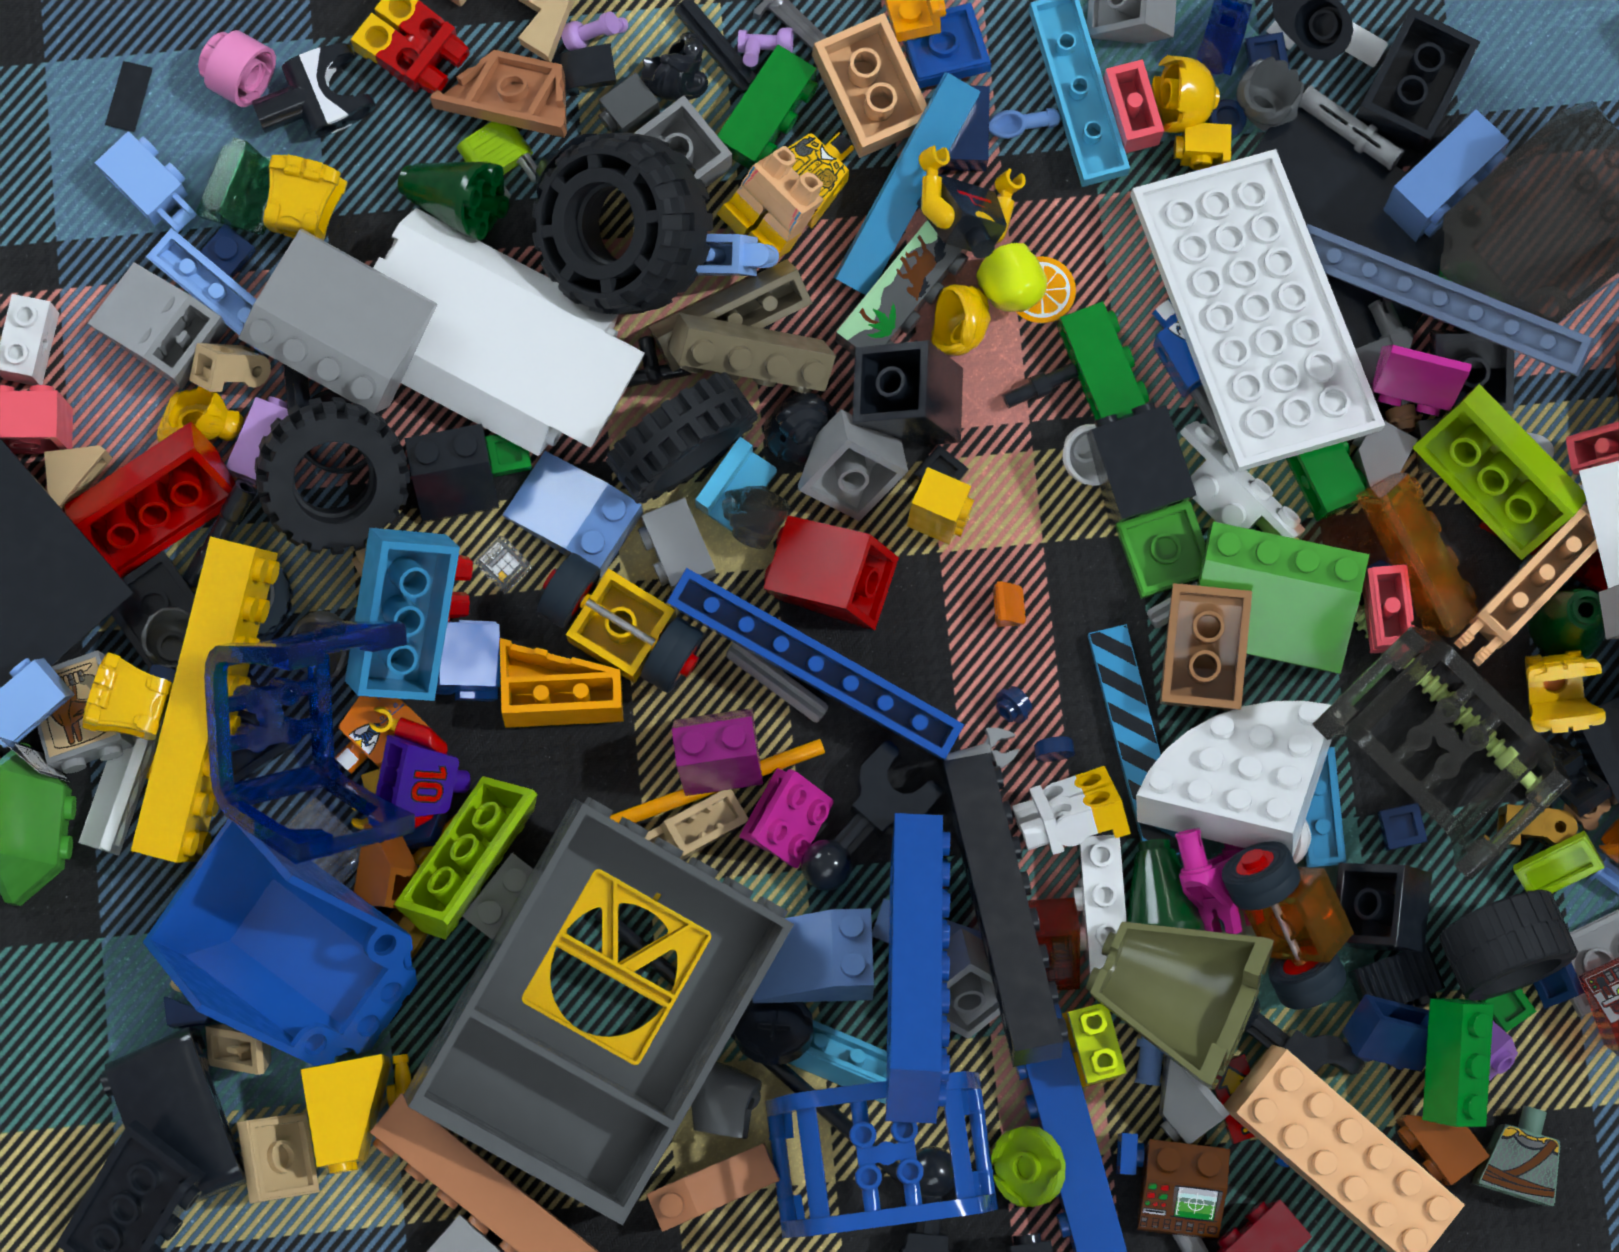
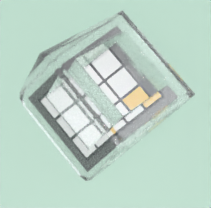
(502, 563)

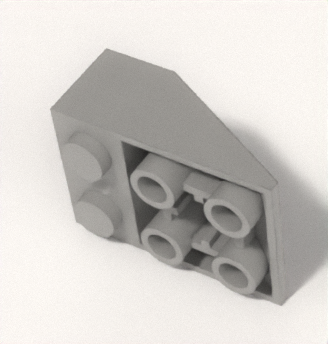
(157, 323)

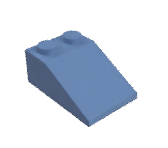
(574, 511)
(822, 960)

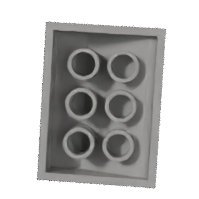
(338, 322)

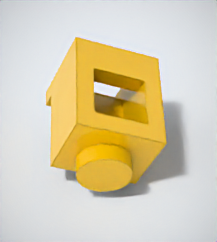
(1204, 145)

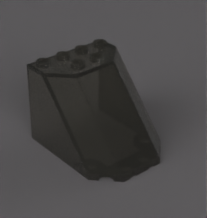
(1544, 220)

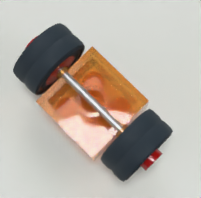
(1298, 913)

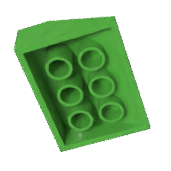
(1300, 592)

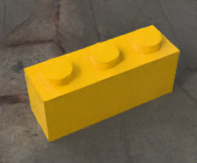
(940, 506)

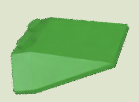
(32, 828)

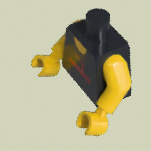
(964, 212)

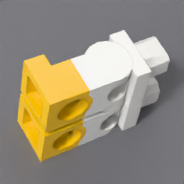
(1071, 811)

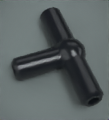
(652, 372)

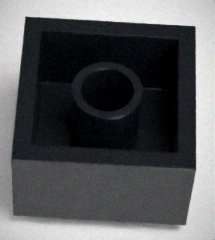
(1385, 905)

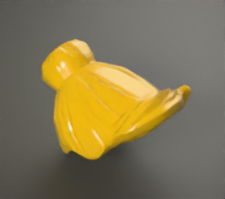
(204, 410)

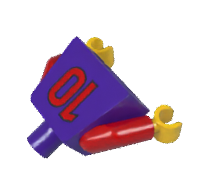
(416, 770)

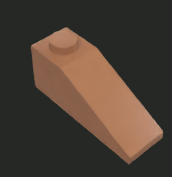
(713, 1187)

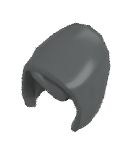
(726, 1102)

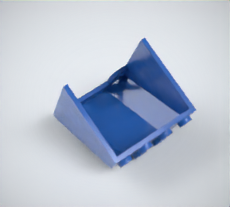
(282, 951)

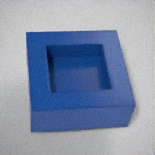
(1129, 1154)

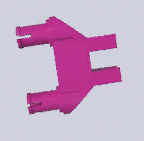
(1204, 885)

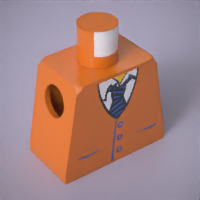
(363, 740)

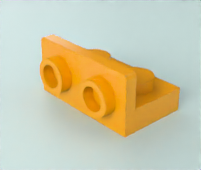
(915, 17)

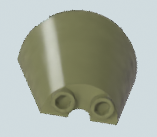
(1183, 990)

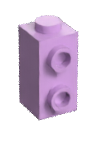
(257, 424)

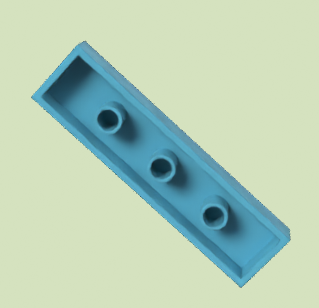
(1079, 90)

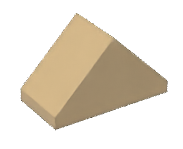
(73, 471)
(236, 1050)

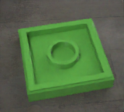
(1163, 548)

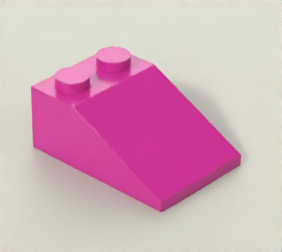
(1418, 378)

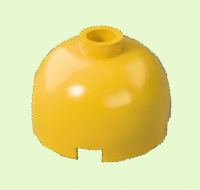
(1184, 93)

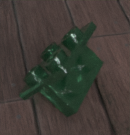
(238, 188)

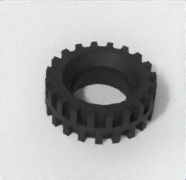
(681, 437)

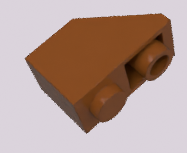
(384, 871)
(1446, 1149)

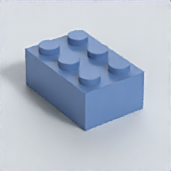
(1446, 176)

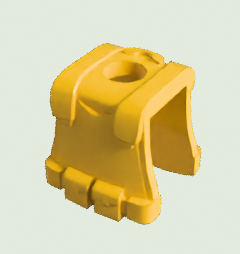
(301, 195)
(125, 700)
(1566, 706)

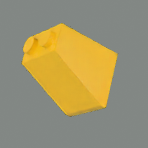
(344, 1108)

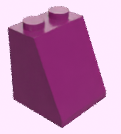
(717, 752)

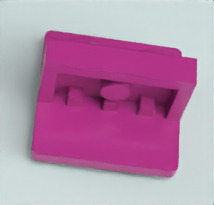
(787, 817)

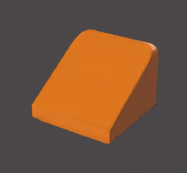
(1008, 604)

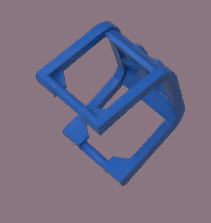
(973, 1190)

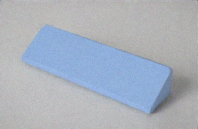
(203, 280)

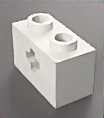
(27, 339)

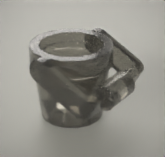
(757, 515)

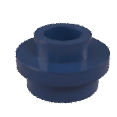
(1013, 704)

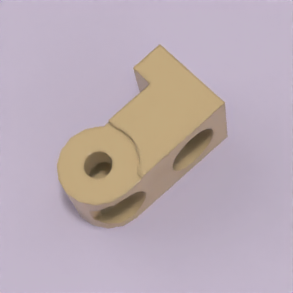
(227, 363)

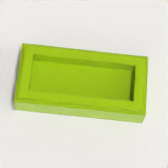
(1559, 864)

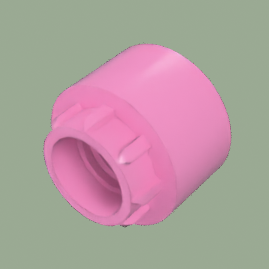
(236, 67)

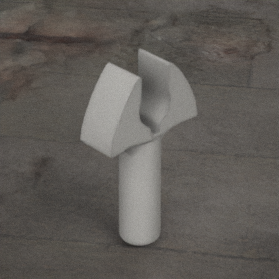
(994, 735)

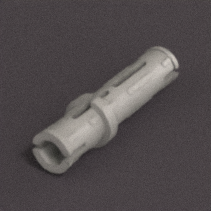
(1387, 154)

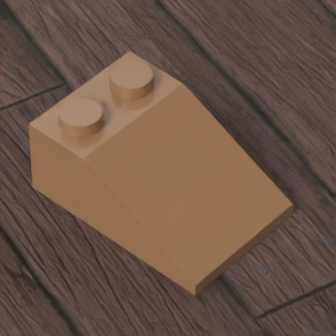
(1206, 647)

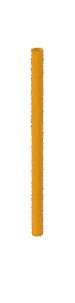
(679, 799)

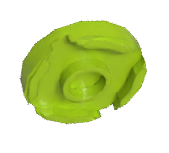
(1028, 1166)

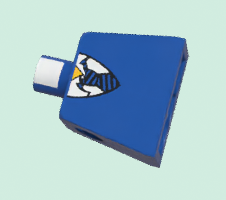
(1174, 351)

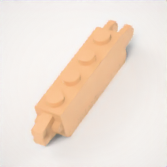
(1532, 585)

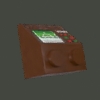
(1183, 1189)

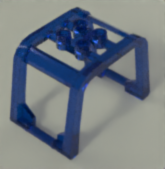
(293, 653)

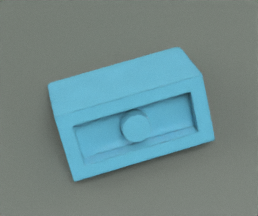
(736, 471)

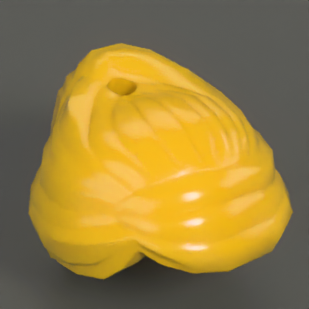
(960, 319)

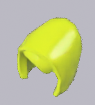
(1012, 278)

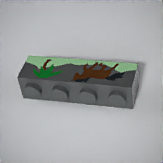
(902, 291)

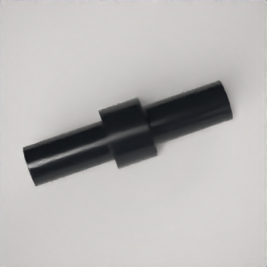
(1040, 385)

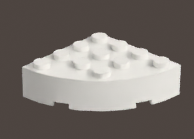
(1240, 775)

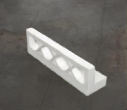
(118, 796)

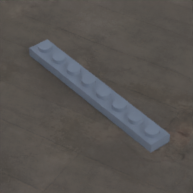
(1451, 303)

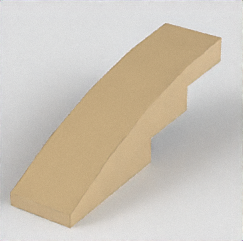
(701, 823)

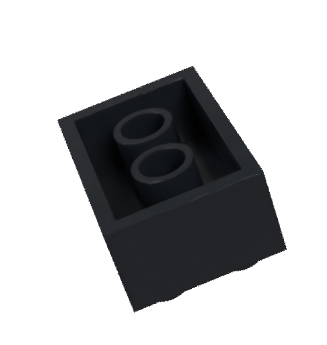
(1417, 80)

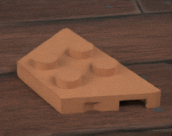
(510, 92)

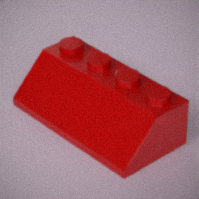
(153, 500)

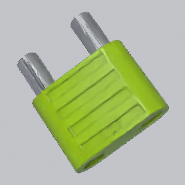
(499, 145)

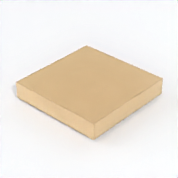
(278, 1157)

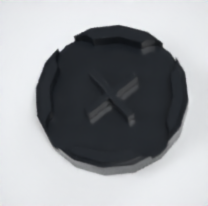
(774, 1032)

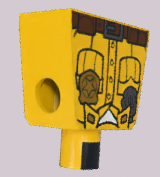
(825, 163)

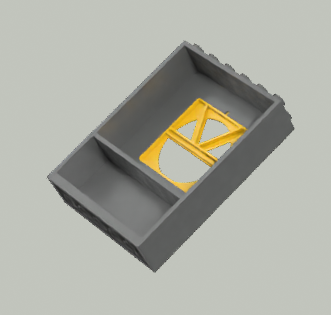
(580, 1104)

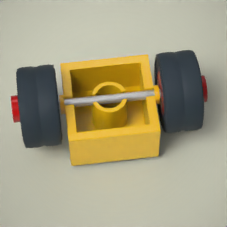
(620, 623)

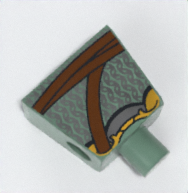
(1522, 1160)

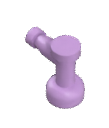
(577, 35)
(752, 44)

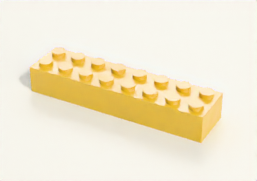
(179, 790)

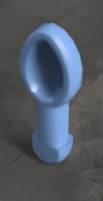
(1012, 123)

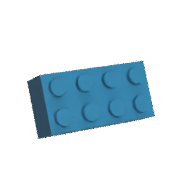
(408, 581)

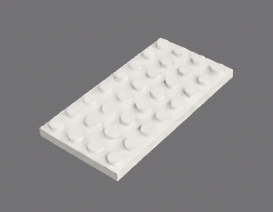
(1256, 310)

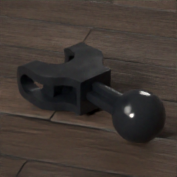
(829, 862)
(1311, 1051)
(935, 1183)

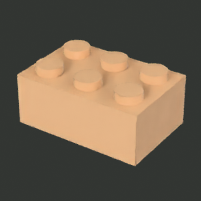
(870, 84)

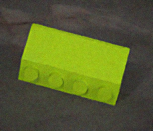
(1500, 472)
(465, 855)

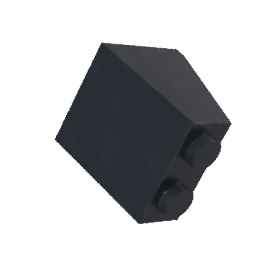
(908, 392)
(1139, 463)

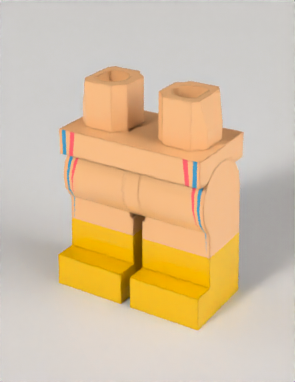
(773, 202)

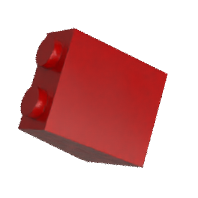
(831, 571)

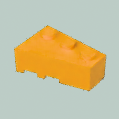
(556, 689)

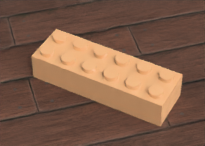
(1342, 1154)

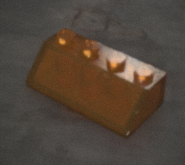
(1413, 539)

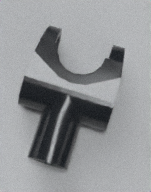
(310, 96)

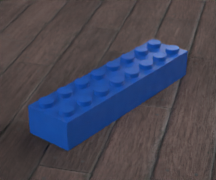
(916, 967)

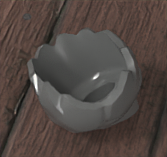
(1270, 93)

